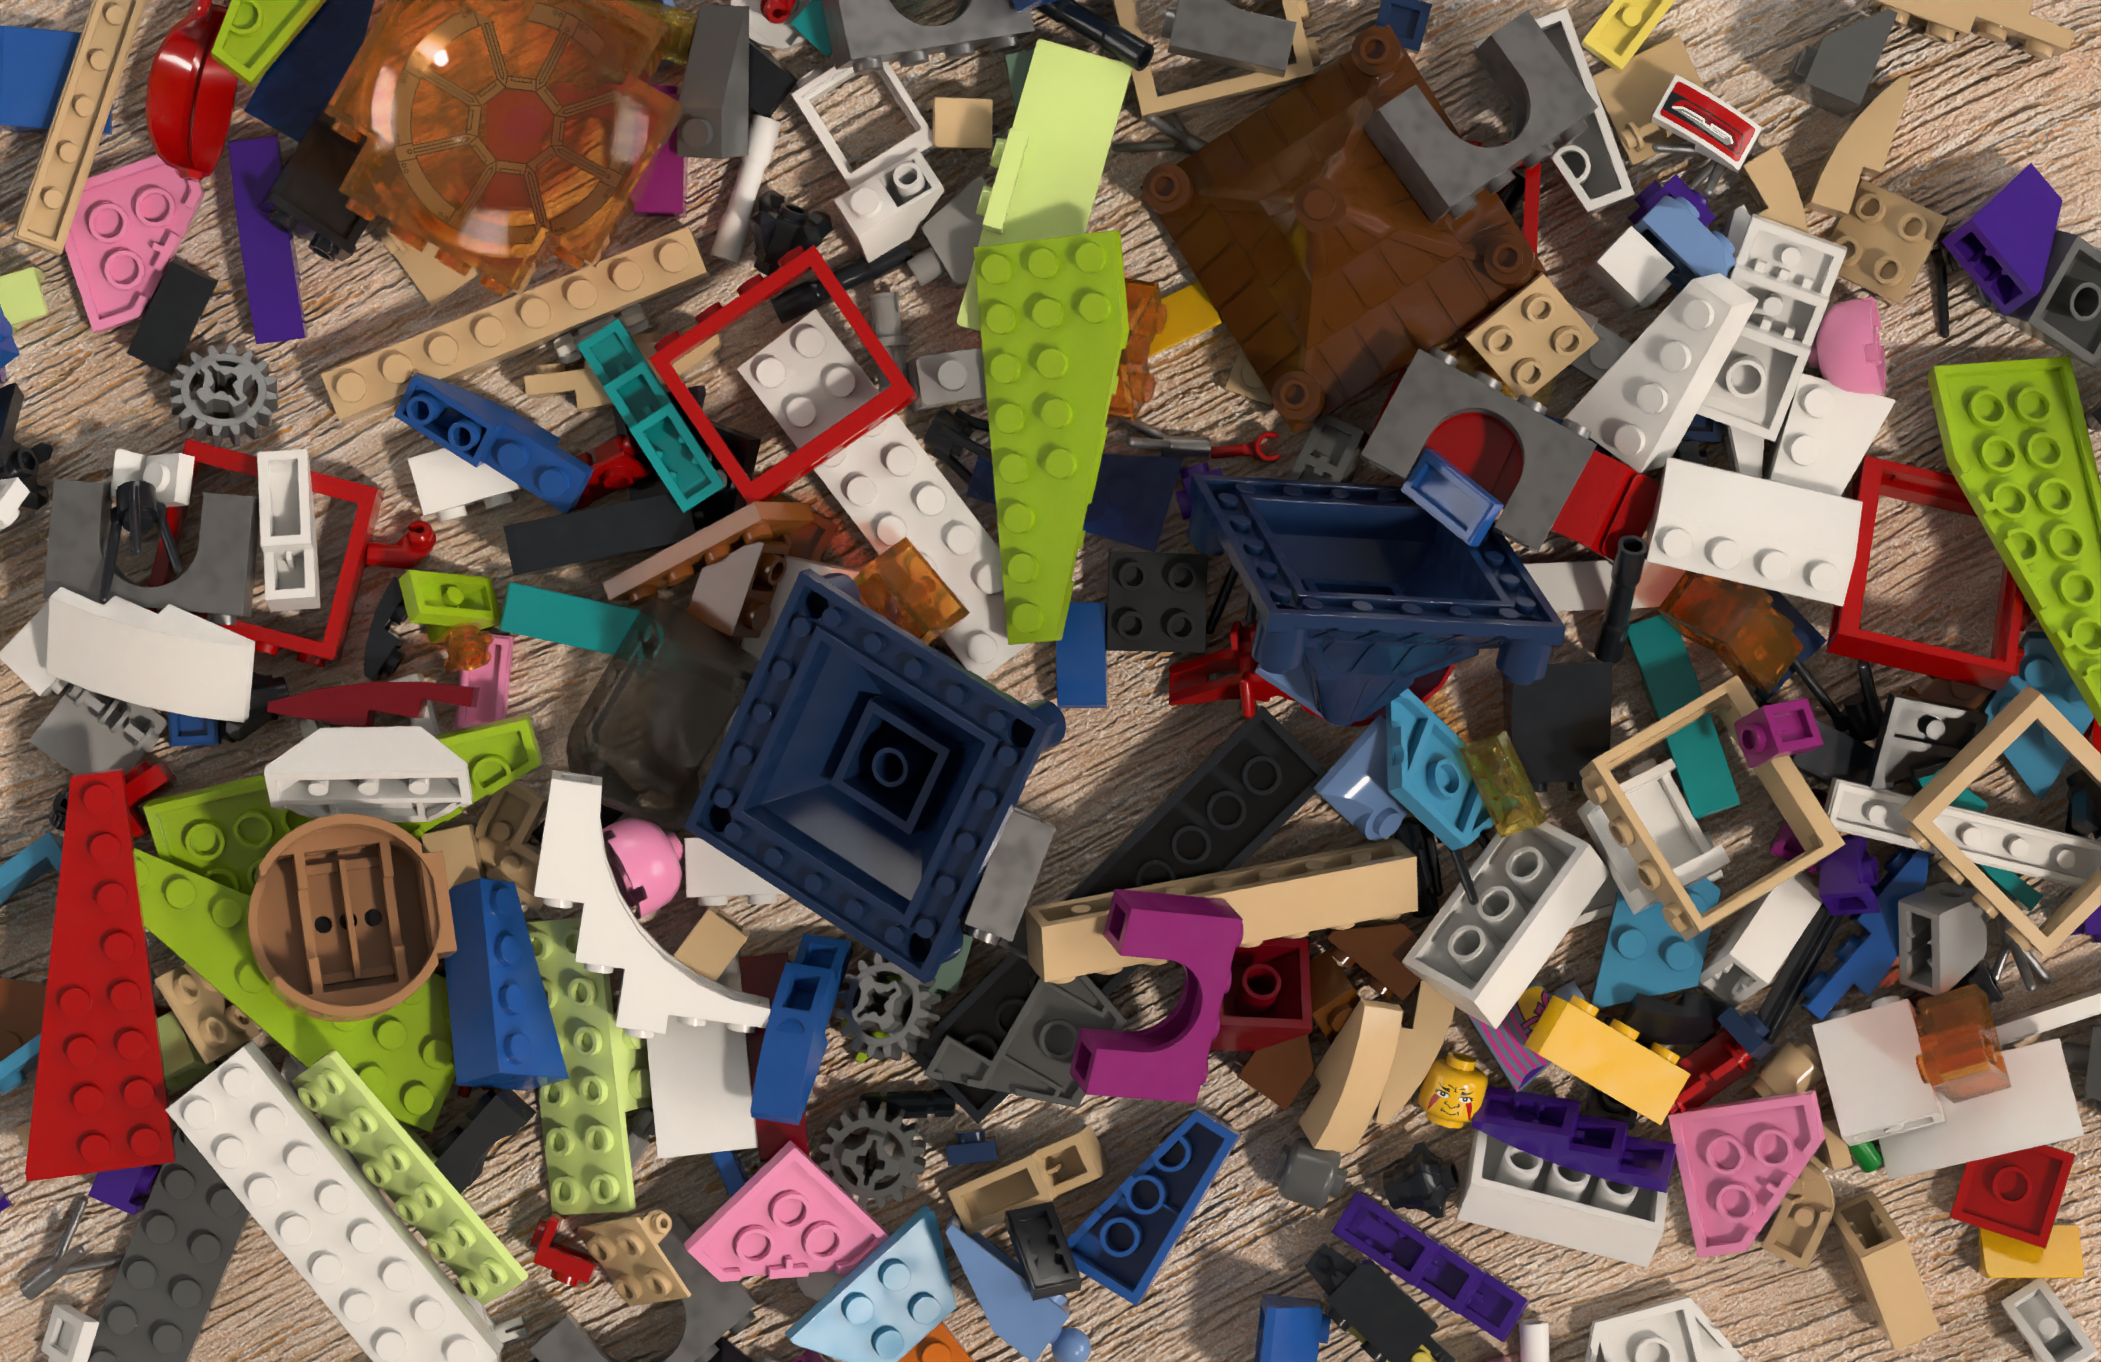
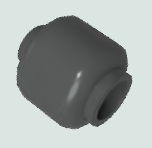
(1309, 1174)

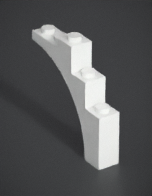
(609, 935)

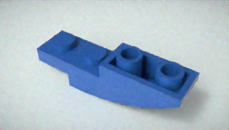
(494, 436)
(1868, 957)
(797, 1027)

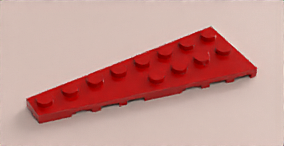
(100, 1045)

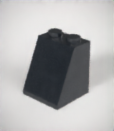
(1560, 721)

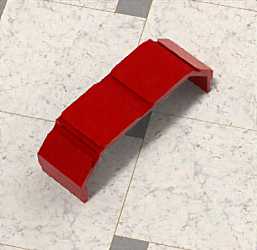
(1601, 508)

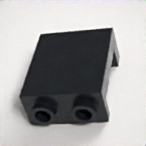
(307, 192)

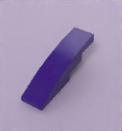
(267, 252)
(1587, 1144)
(1430, 1266)

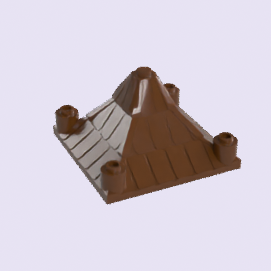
(1323, 247)

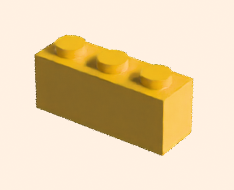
(1608, 1057)

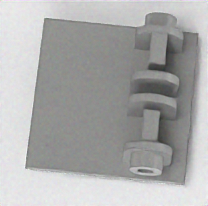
(97, 732)

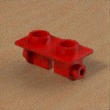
(614, 468)
(1711, 1070)

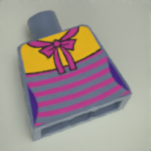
(1508, 1040)

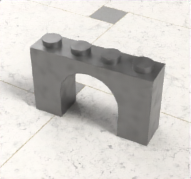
(875, 32)
(1229, 36)
(1449, 172)
(1437, 391)
(214, 584)
(1008, 878)
(709, 1312)

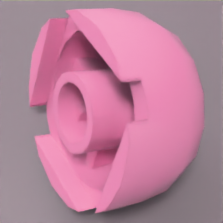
(1850, 347)
(644, 863)

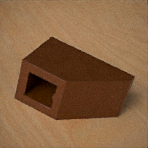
(739, 588)
(1379, 951)
(1331, 995)
(1277, 1069)

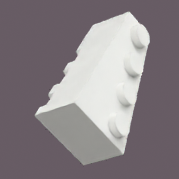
(1592, 160)
(1664, 376)
(1824, 435)

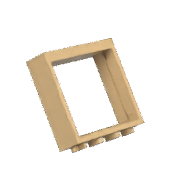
(1304, 52)
(1960, 773)
(1778, 776)

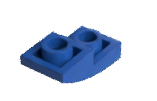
(1083, 657)

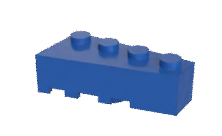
(497, 995)
(1145, 1217)

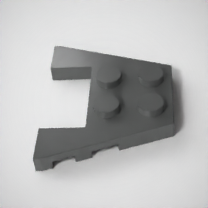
(1040, 1043)

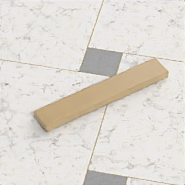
(78, 124)

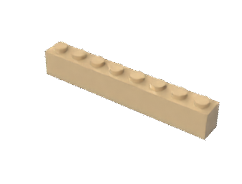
(517, 324)
(1272, 899)

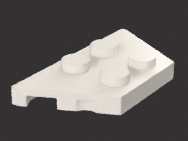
(1659, 1333)

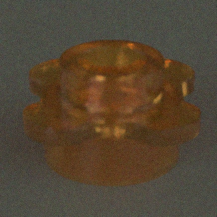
(467, 649)

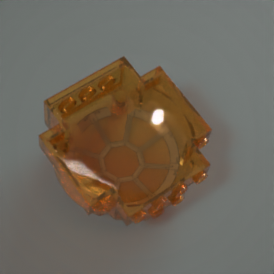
(505, 128)

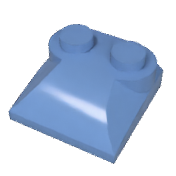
(1685, 242)
(1360, 785)

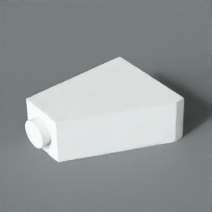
(1760, 941)

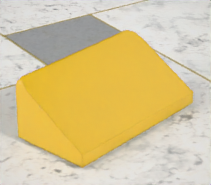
(1188, 316)
(2012, 1258)

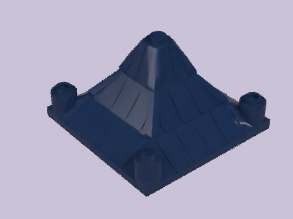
(1368, 588)
(870, 774)

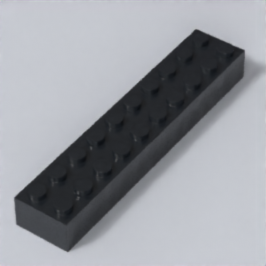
(1197, 830)

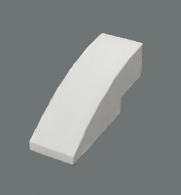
(288, 530)

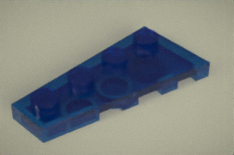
(311, 67)
(1127, 498)

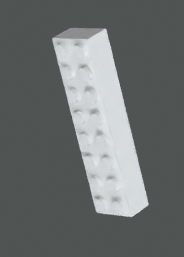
(886, 481)
(328, 1217)

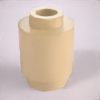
(1789, 1071)

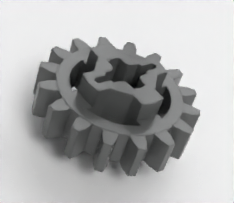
(223, 395)
(886, 1006)
(891, 1156)

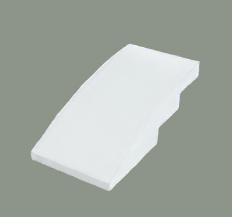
(1793, 283)
(150, 658)
(702, 1085)
(2027, 1115)

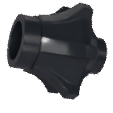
(1421, 1182)

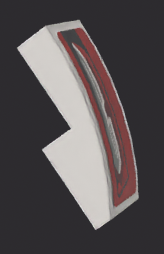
(1707, 122)

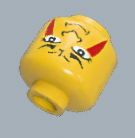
(1452, 1090)

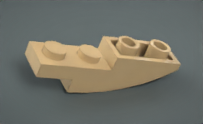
(1994, 18)
(590, 395)

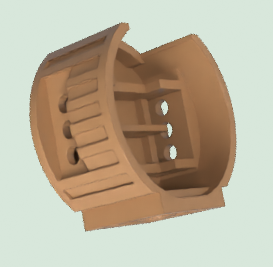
(347, 869)

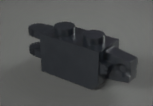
(1375, 1306)

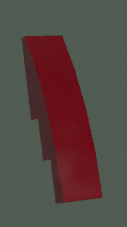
(357, 703)
(761, 978)

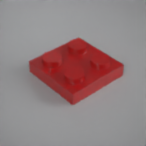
(2014, 1193)

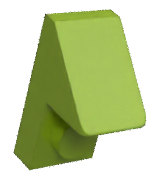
(448, 602)

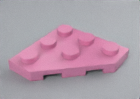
(128, 237)
(1742, 1163)
(786, 1225)

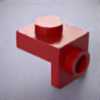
(141, 785)
(565, 1262)

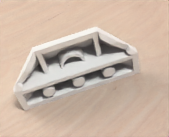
(370, 772)

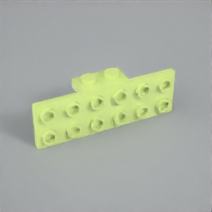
(1051, 153)
(606, 1075)
(405, 1169)

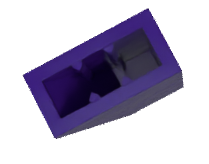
(2009, 239)

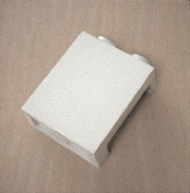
(1669, 824)
(1875, 1071)

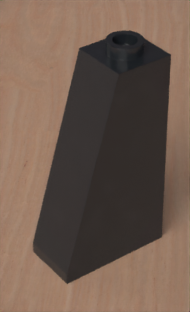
(601, 534)

